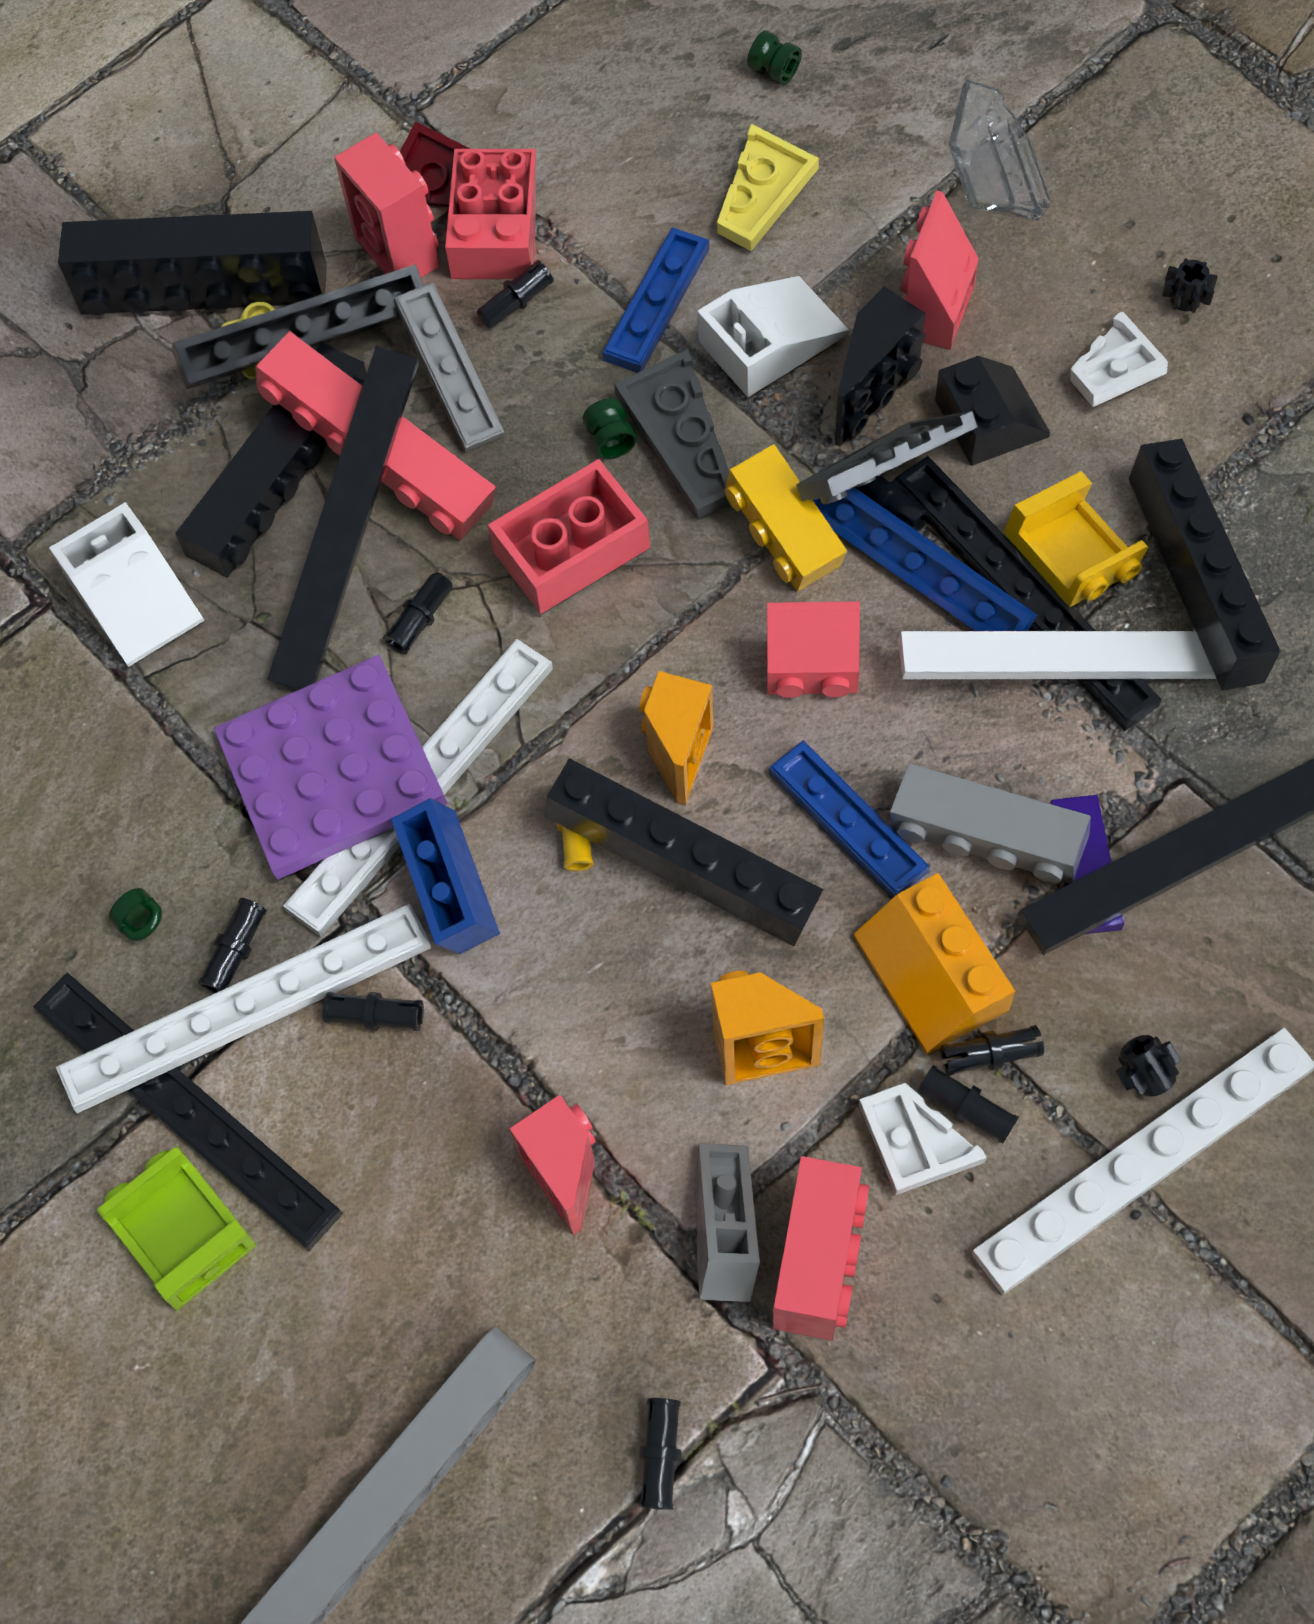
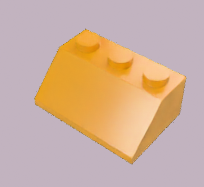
(934, 964)
(763, 1027)

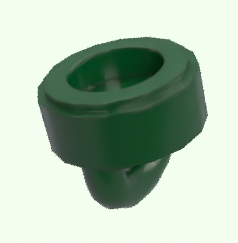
(135, 914)

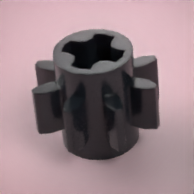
(1189, 285)
(1148, 1065)

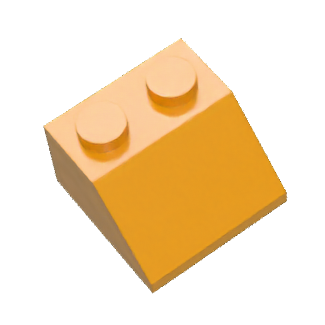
(677, 729)

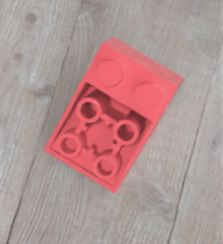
(491, 213)
(940, 272)

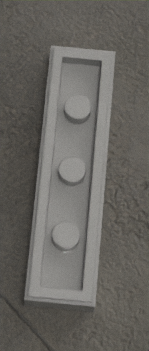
(448, 367)

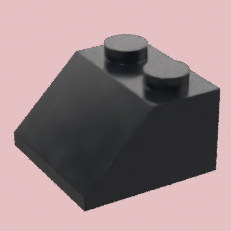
(999, 404)

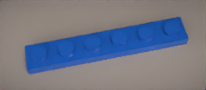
(924, 565)

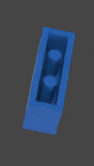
(445, 876)

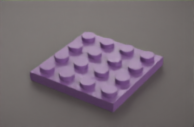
(327, 766)

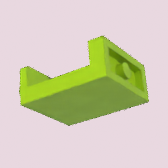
(176, 1227)

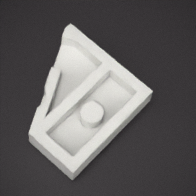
(1117, 363)
(914, 1140)

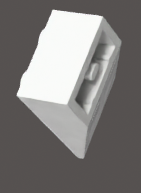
(767, 331)
(126, 584)

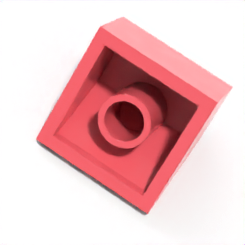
(813, 648)
(559, 1155)

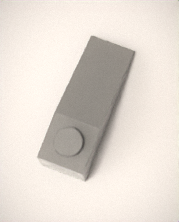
(725, 1224)

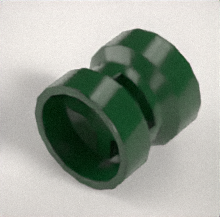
(774, 57)
(611, 433)

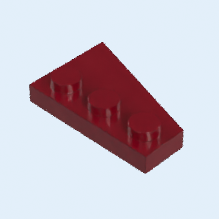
(433, 158)

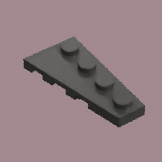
(674, 421)
(883, 455)

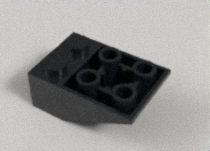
(879, 358)

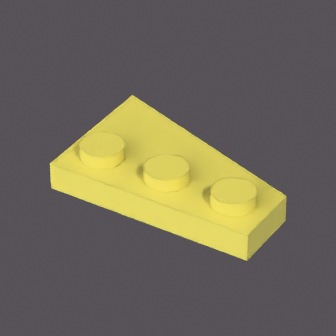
(764, 186)

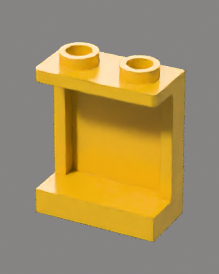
(1072, 542)

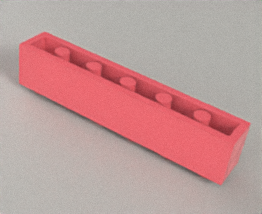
(418, 467)

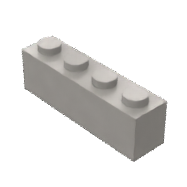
(990, 824)

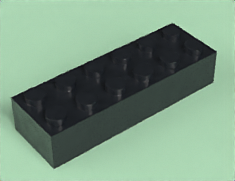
(192, 262)

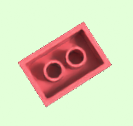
(387, 206)
(569, 536)
(820, 1249)

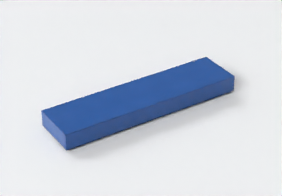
(656, 300)
(848, 819)

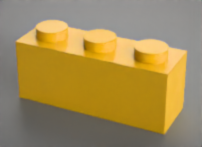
(790, 528)

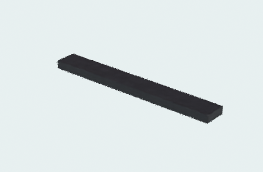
(343, 519)
(1001, 563)
(1170, 860)
(199, 1121)

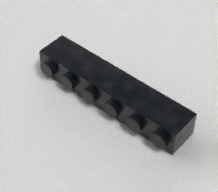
(312, 320)
(256, 483)
(1203, 565)
(681, 852)

